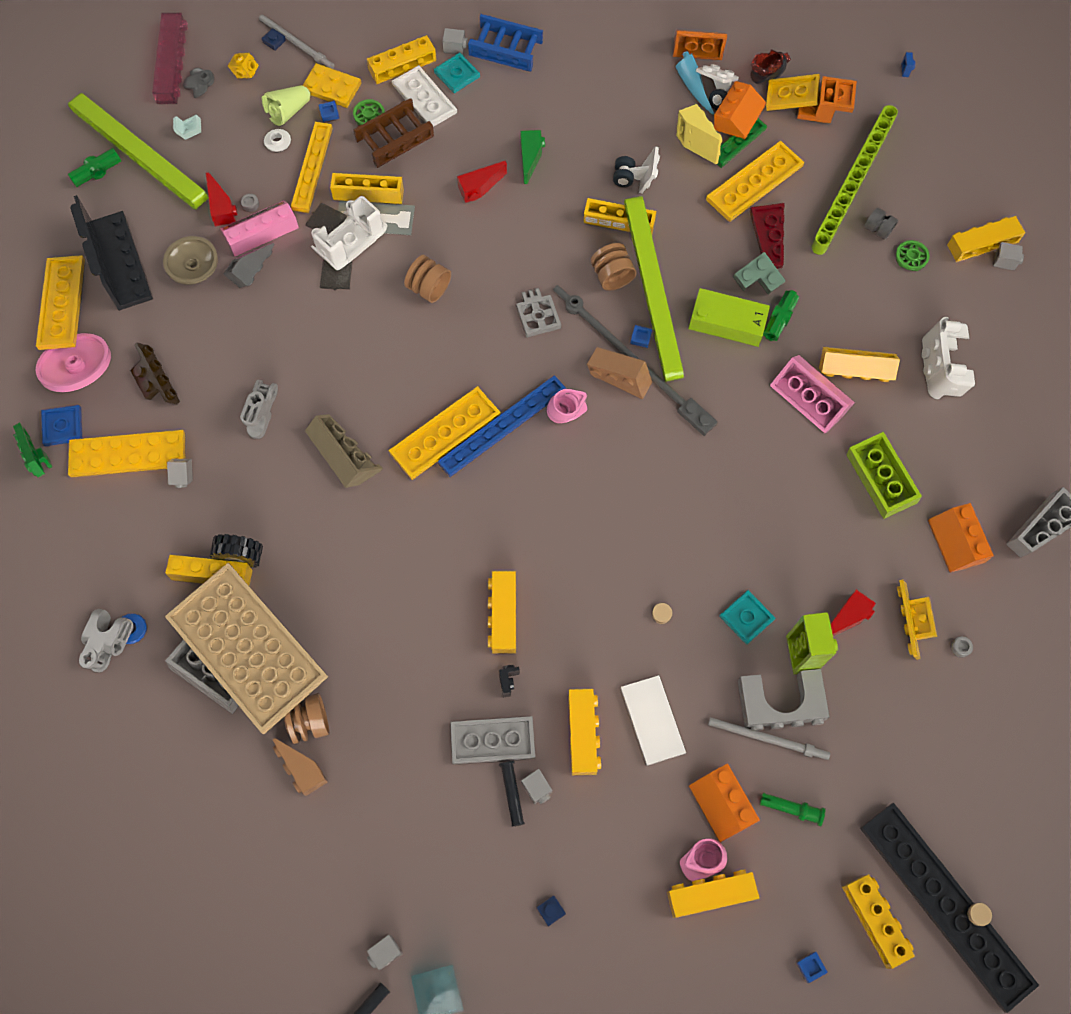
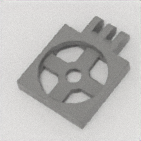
(534, 301)

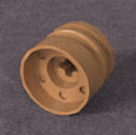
(613, 266)
(427, 278)
(307, 718)

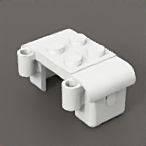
(352, 236)
(940, 373)

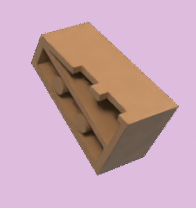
(620, 371)

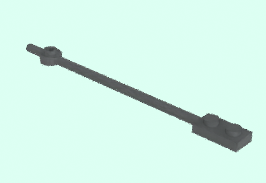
(689, 409)

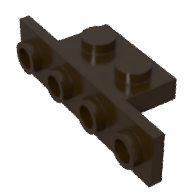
(151, 377)

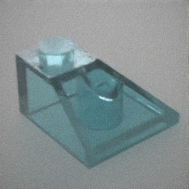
(437, 991)

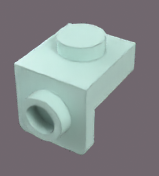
(188, 127)

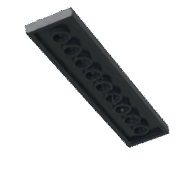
(948, 908)

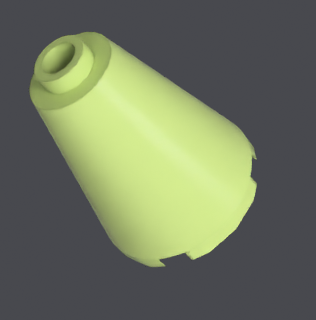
(285, 103)

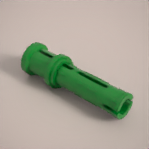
(801, 810)

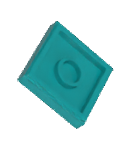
(457, 72)
(747, 617)

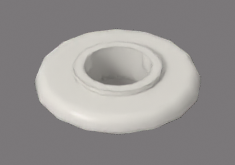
(277, 146)

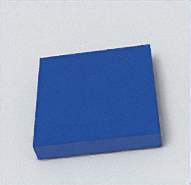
(61, 425)

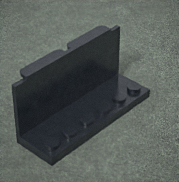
(112, 256)

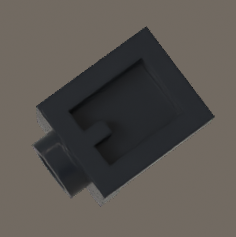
(507, 683)

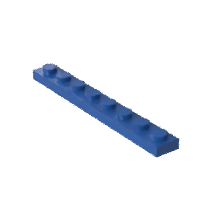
(500, 427)

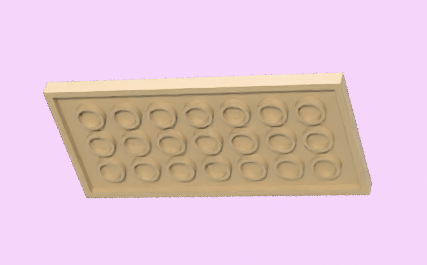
(246, 648)

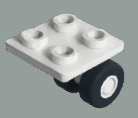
(722, 82)
(627, 172)

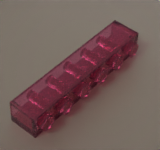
(169, 58)

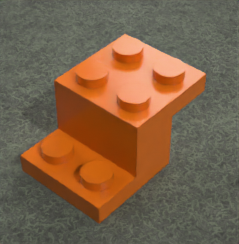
(833, 95)

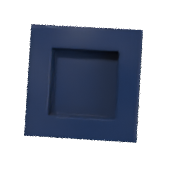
(273, 39)
(551, 910)

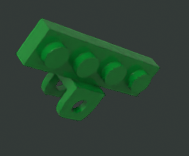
(32, 457)

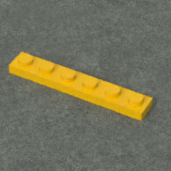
(311, 167)

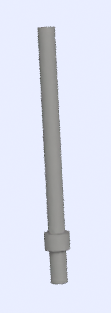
(318, 57)
(807, 749)

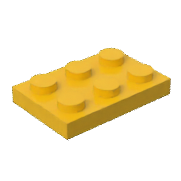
(332, 85)
(793, 92)

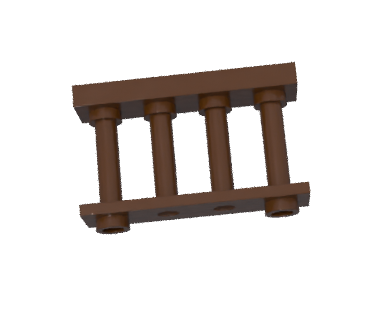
(402, 144)

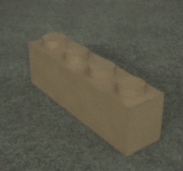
(341, 452)

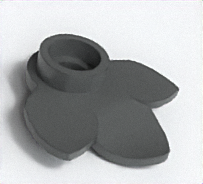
(199, 81)

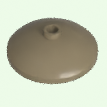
(187, 253)

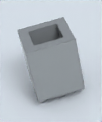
(454, 41)
(1008, 256)
(179, 472)
(537, 787)
(383, 953)

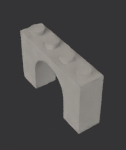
(759, 714)

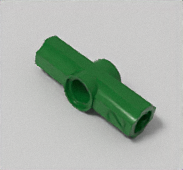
(94, 167)
(781, 315)

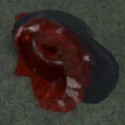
(768, 66)

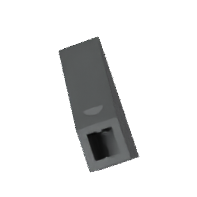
(246, 266)

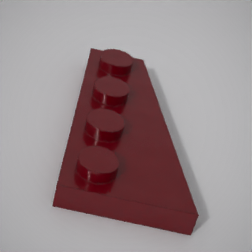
(769, 230)

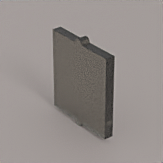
(326, 217)
(334, 278)

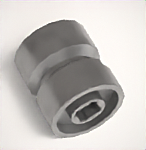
(881, 223)

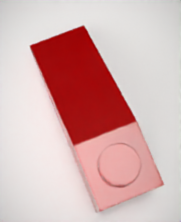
(479, 182)
(221, 207)
(853, 612)

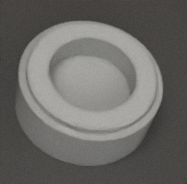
(249, 202)
(961, 647)

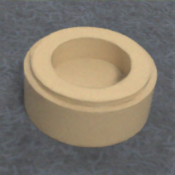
(662, 613)
(979, 914)

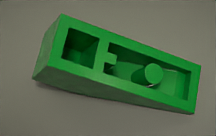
(531, 151)

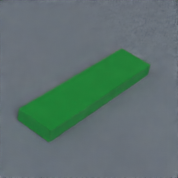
(735, 145)

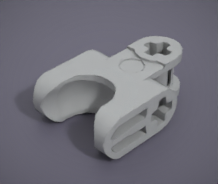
(257, 409)
(103, 642)

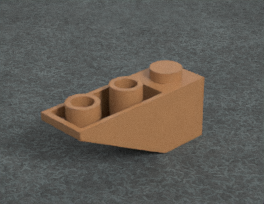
(304, 770)

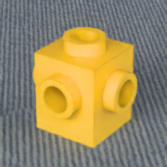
(243, 65)

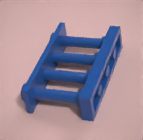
(502, 55)

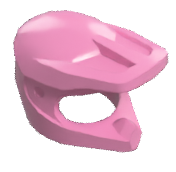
(566, 407)
(704, 859)

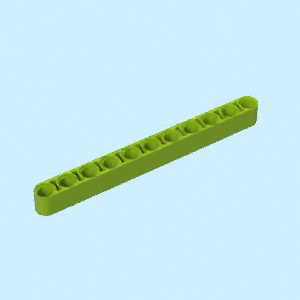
(138, 151)
(854, 180)
(653, 289)

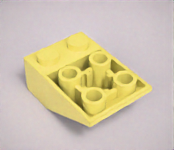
(698, 133)

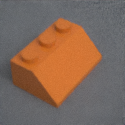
(699, 44)
(739, 110)
(960, 538)
(724, 803)

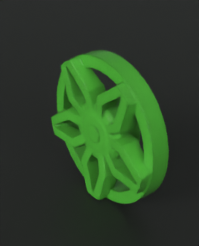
(368, 112)
(912, 255)

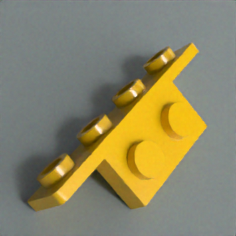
(919, 619)

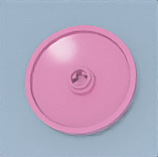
(74, 366)

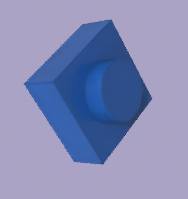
(907, 64)
(328, 111)
(641, 336)
(811, 967)

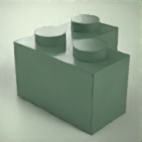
(759, 270)

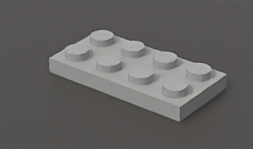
(492, 740)

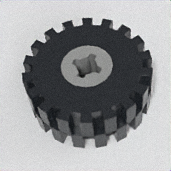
(236, 549)

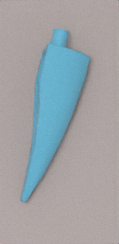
(693, 80)

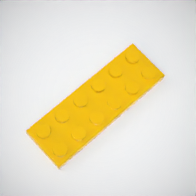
(754, 181)
(60, 302)
(444, 433)
(124, 453)

